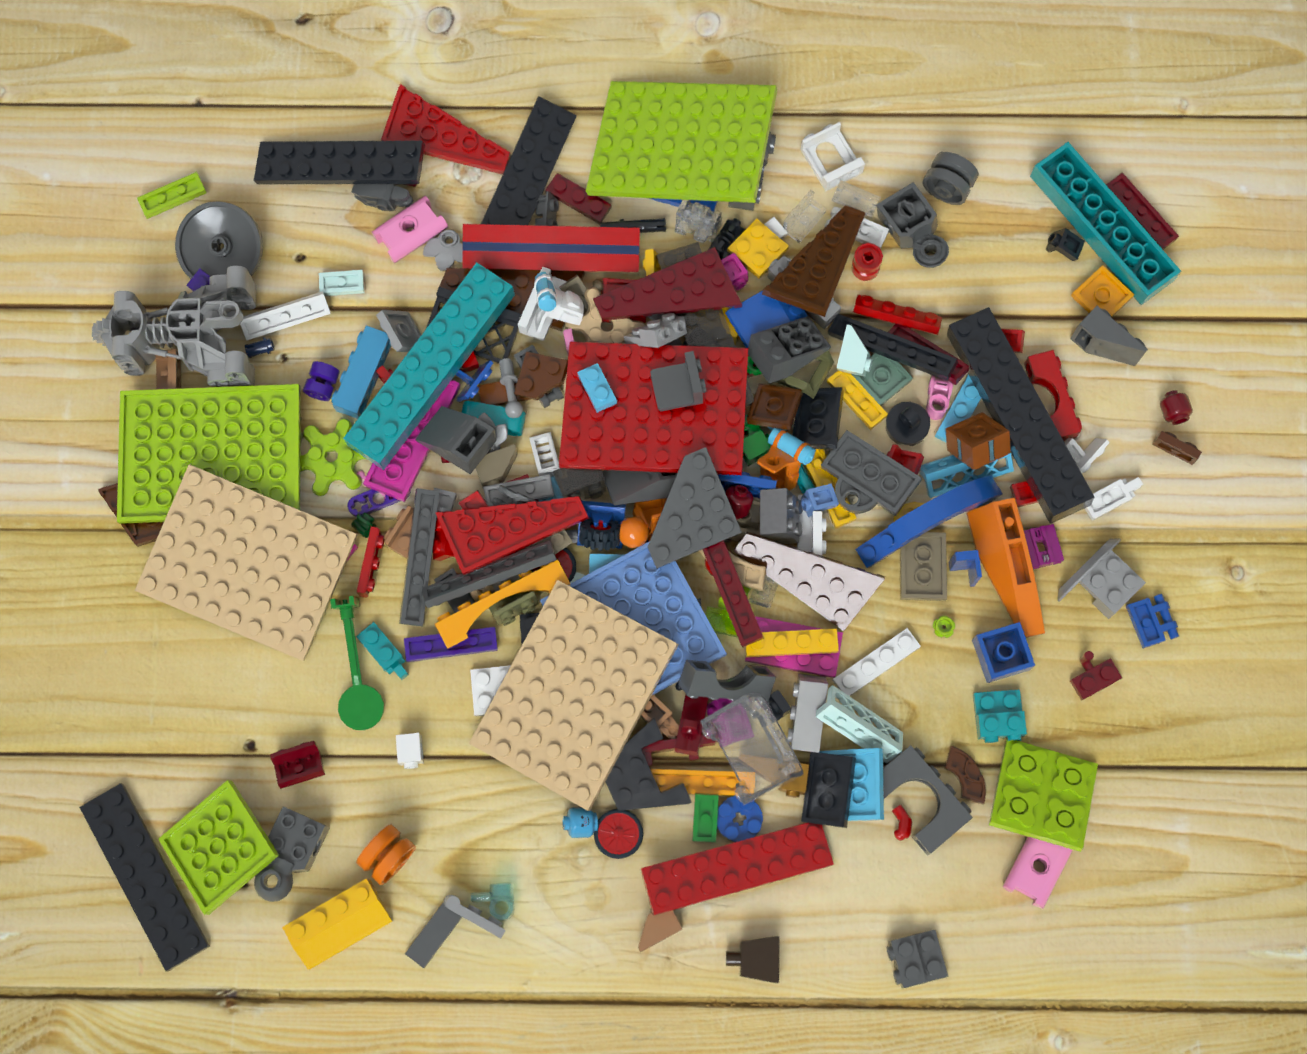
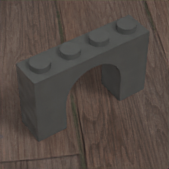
(950, 813)

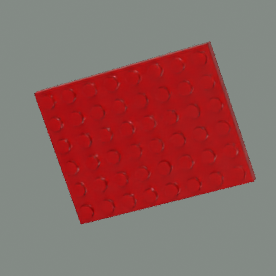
(634, 431)

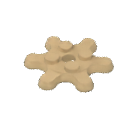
(591, 322)

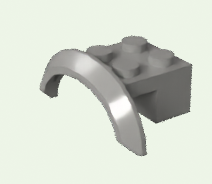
(1106, 580)

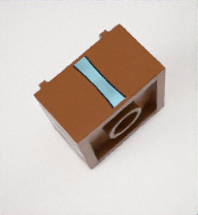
(978, 440)

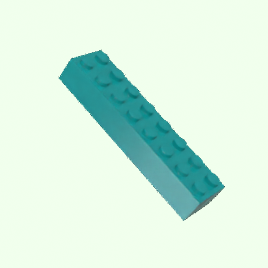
(1104, 223)

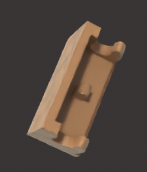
(168, 371)

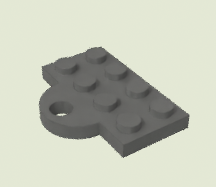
(869, 476)

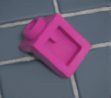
(735, 271)

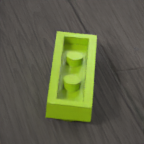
(171, 195)

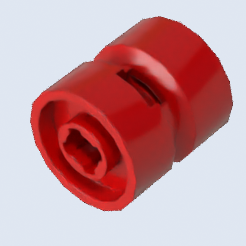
(867, 261)

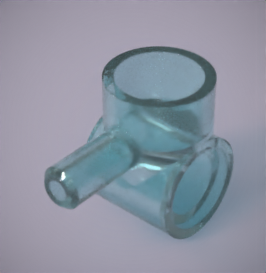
(498, 893)

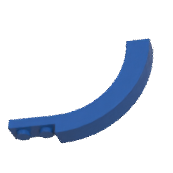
(927, 516)

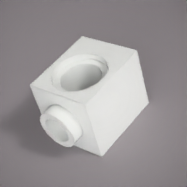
(409, 750)

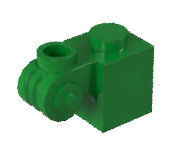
(755, 443)

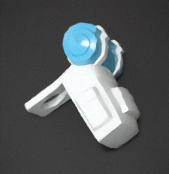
(556, 303)

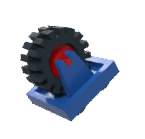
(602, 527)

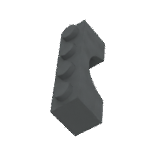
(701, 680)

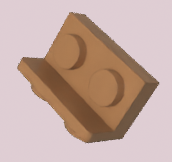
(398, 537)

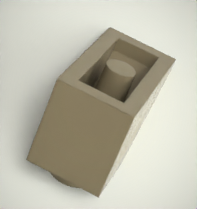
(496, 465)

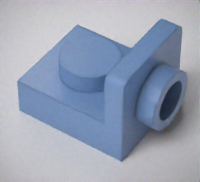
(819, 499)

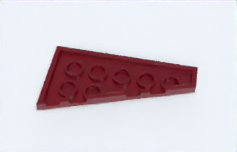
(680, 288)

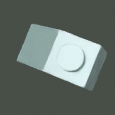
(853, 355)

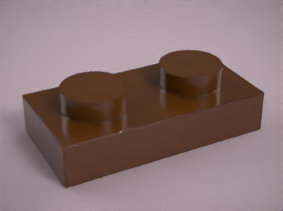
(1183, 450)

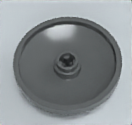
(210, 226)

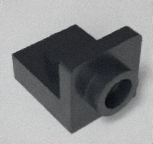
(1065, 243)
(779, 705)

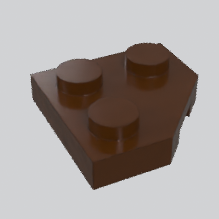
(540, 375)

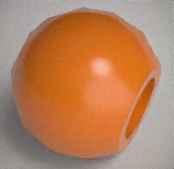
(634, 532)

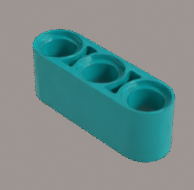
(497, 415)

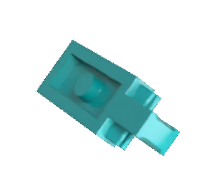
(382, 650)

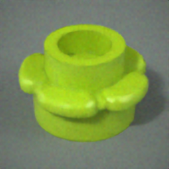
(950, 626)

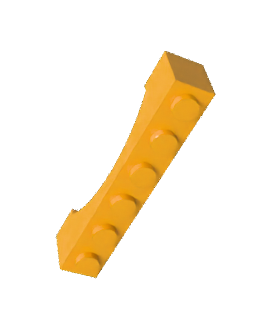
(454, 627)

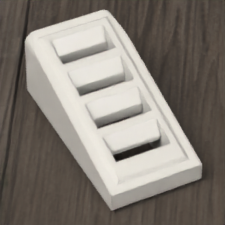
(546, 468)

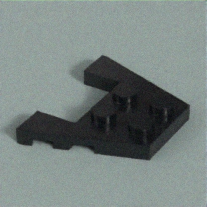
(633, 781)

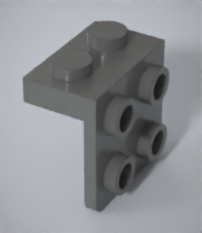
(678, 384)

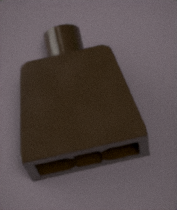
(757, 959)

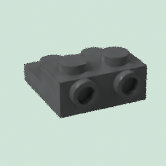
(917, 959)

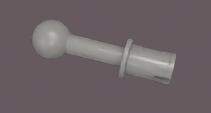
(508, 378)

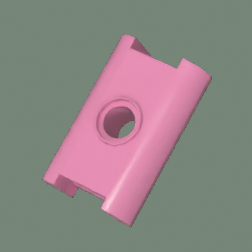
(403, 242)
(1029, 881)

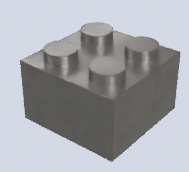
(780, 516)

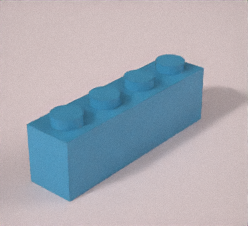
(361, 374)

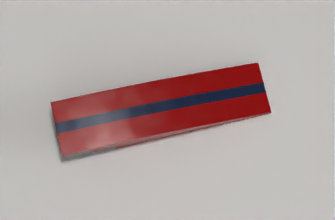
(551, 247)

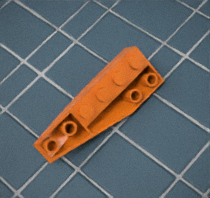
(1007, 561)

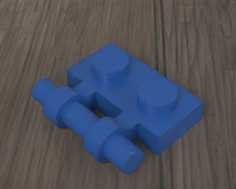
(1146, 622)

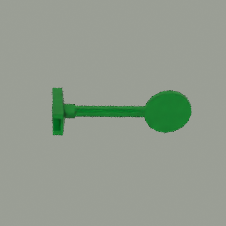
(359, 705)

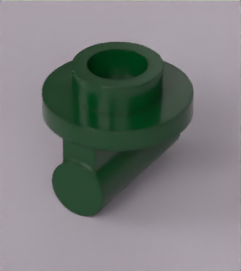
(363, 524)

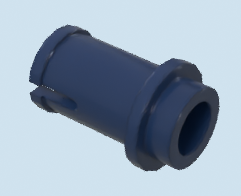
(260, 347)

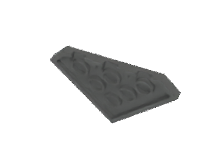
(694, 512)

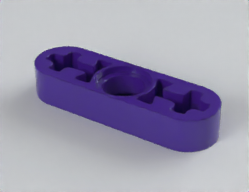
(365, 508)

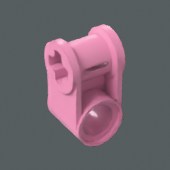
(938, 393)

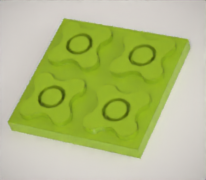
(1043, 794)
(218, 847)

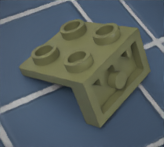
(512, 606)

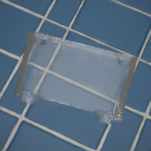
(753, 746)

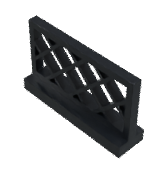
(506, 318)

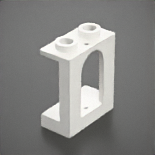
(831, 134)

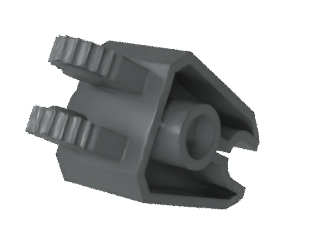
(382, 196)

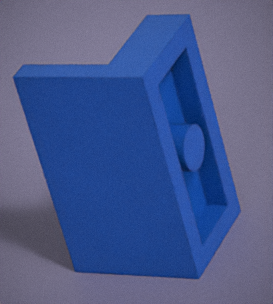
(967, 560)

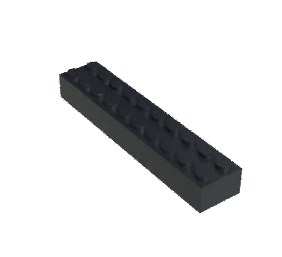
(1018, 408)

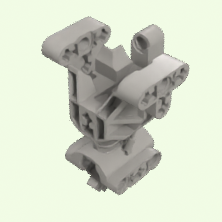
(188, 324)

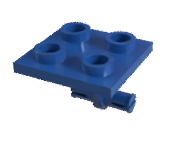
(471, 387)

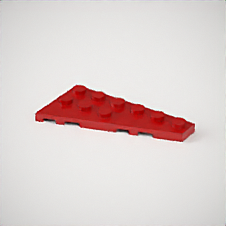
(442, 134)
(500, 530)

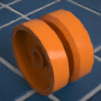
(386, 854)

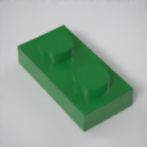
(705, 817)

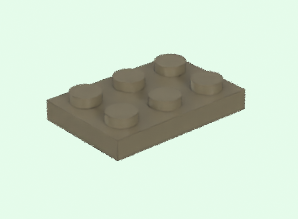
(924, 568)

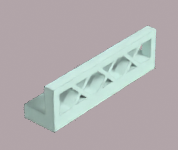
(857, 728)

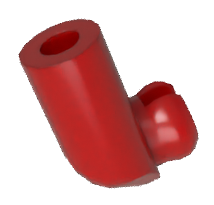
(905, 823)

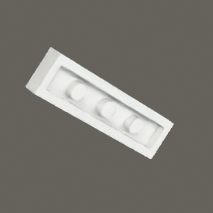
(284, 315)
(876, 662)

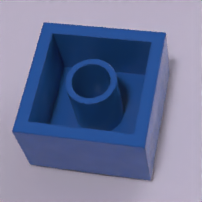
(1003, 652)

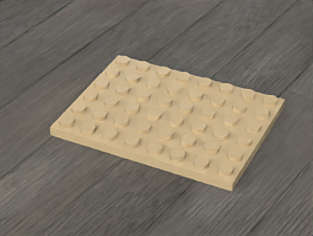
(246, 562)
(573, 694)

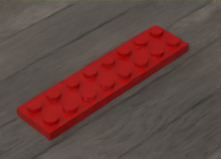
(736, 867)

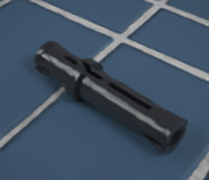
(645, 226)

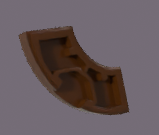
(968, 775)

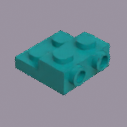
(999, 715)

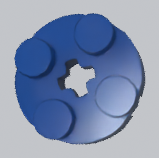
(732, 830)

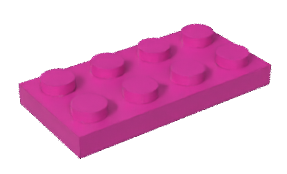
(815, 664)

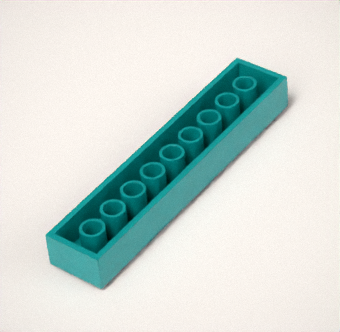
(429, 366)

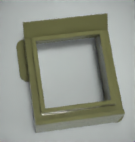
(817, 379)

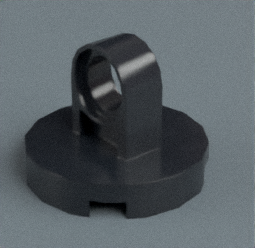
(907, 423)

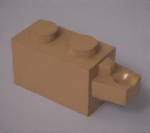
(662, 715)

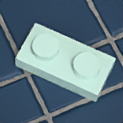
(341, 282)

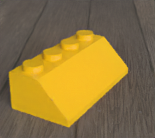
(337, 924)

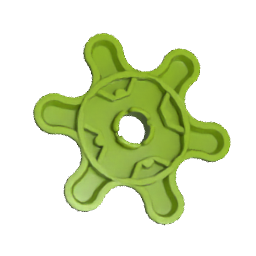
(326, 471)

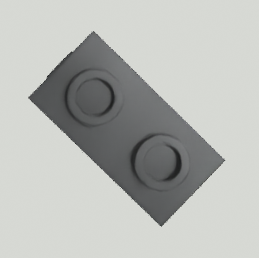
(548, 208)

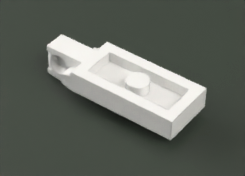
(1112, 497)

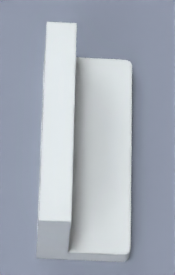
(527, 321)

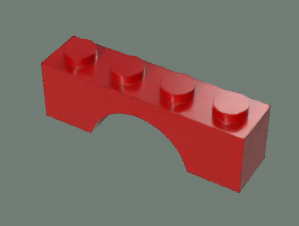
(1045, 371)

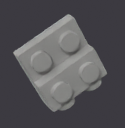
(658, 332)

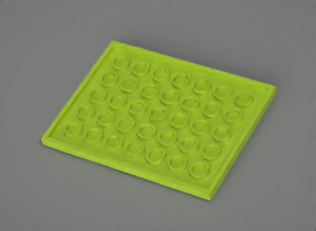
(682, 141)
(228, 431)

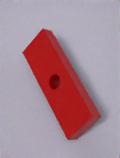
(370, 562)

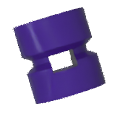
(326, 375)

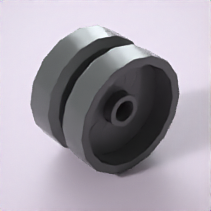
(950, 178)

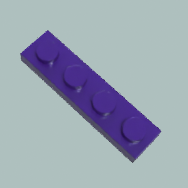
(433, 647)

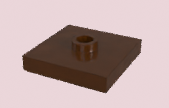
(774, 406)

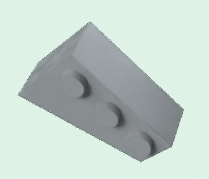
(807, 728)

